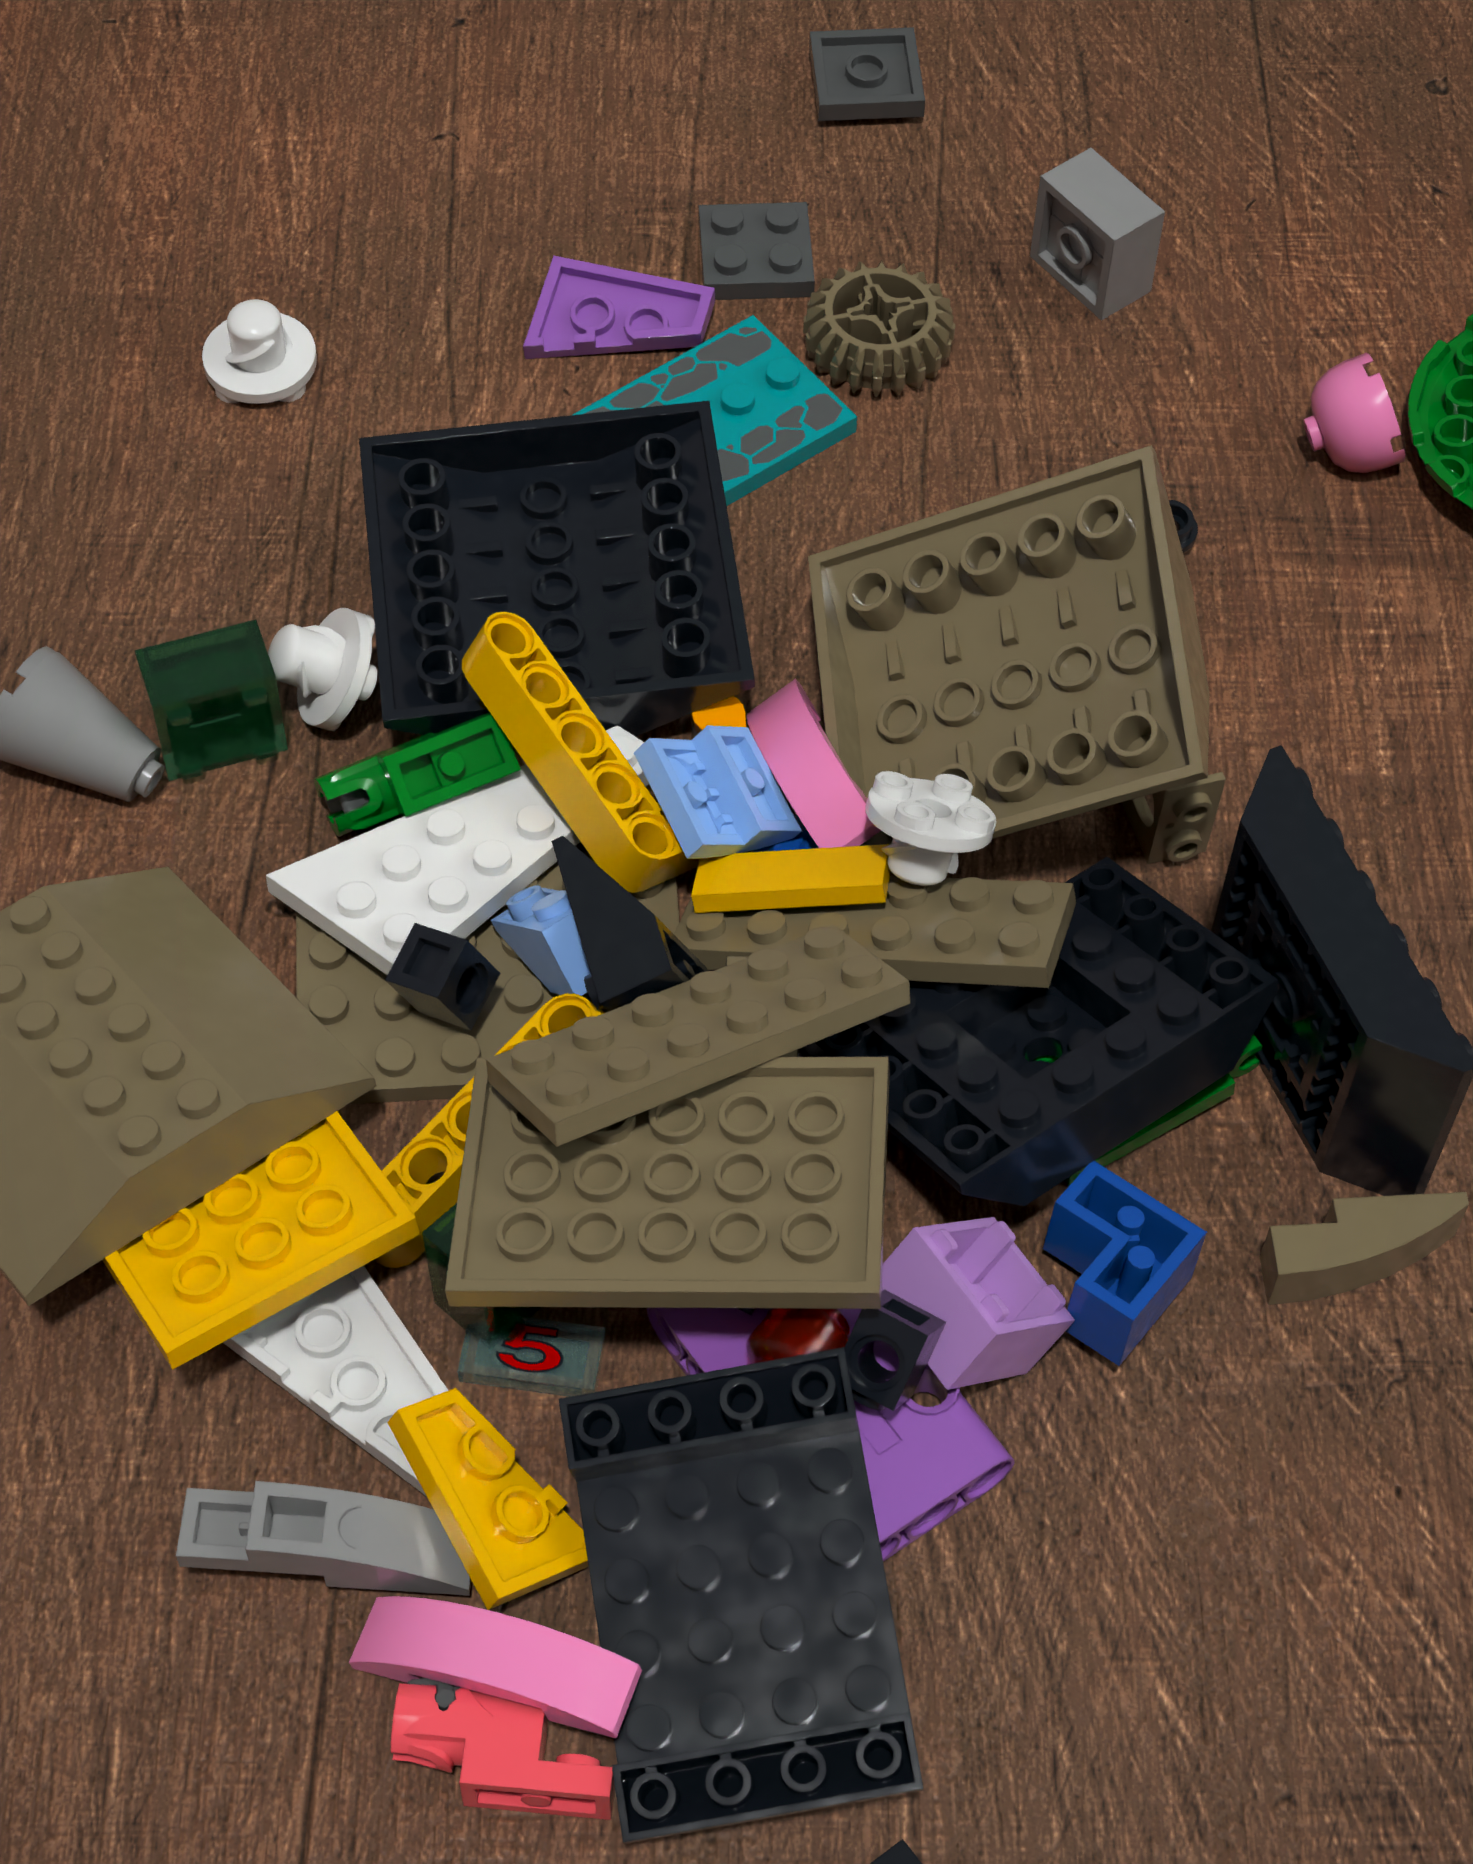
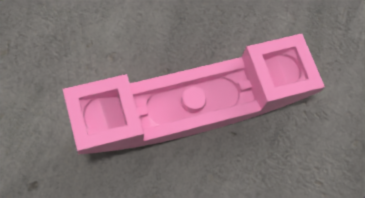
(810, 769)
(498, 1657)

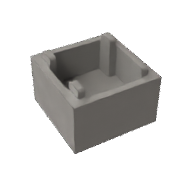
(1096, 233)

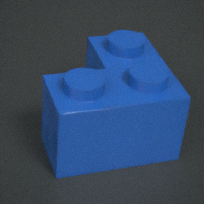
(1129, 1254)

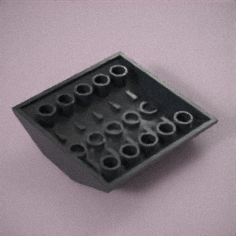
(584, 528)

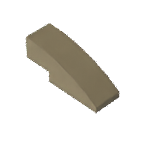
(1356, 1244)

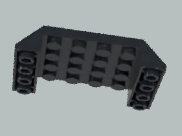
(748, 1589)

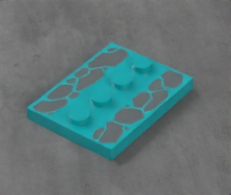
(761, 400)

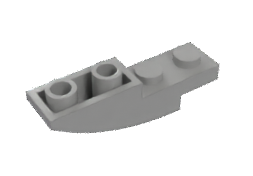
(321, 1532)

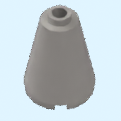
(74, 732)

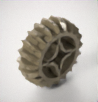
(878, 328)

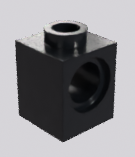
(443, 976)
(913, 1337)

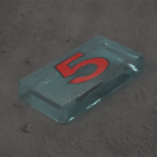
(542, 1359)

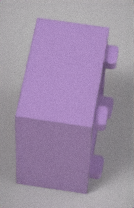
(988, 1294)

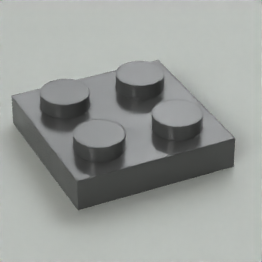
(866, 74)
(756, 250)

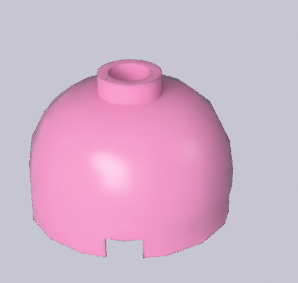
(1353, 418)

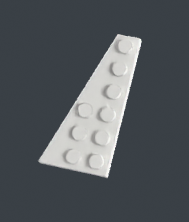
(434, 867)
(346, 1362)

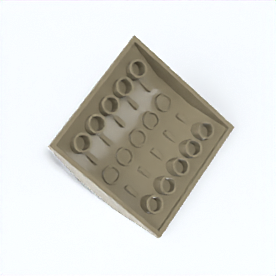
(1020, 647)
(139, 1068)

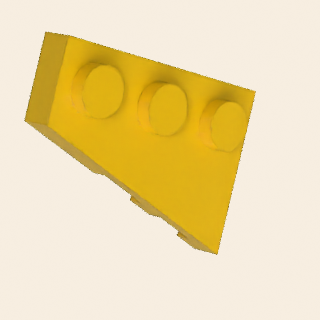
(493, 1511)

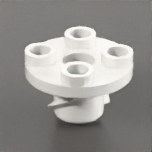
(259, 355)
(327, 665)
(928, 824)

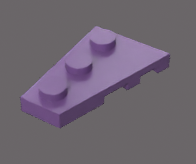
(613, 311)

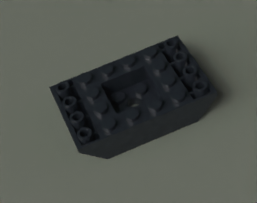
(1135, 1012)
(1355, 1027)

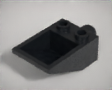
(621, 938)

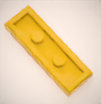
(791, 879)

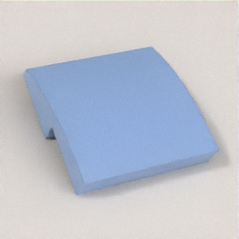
(717, 792)

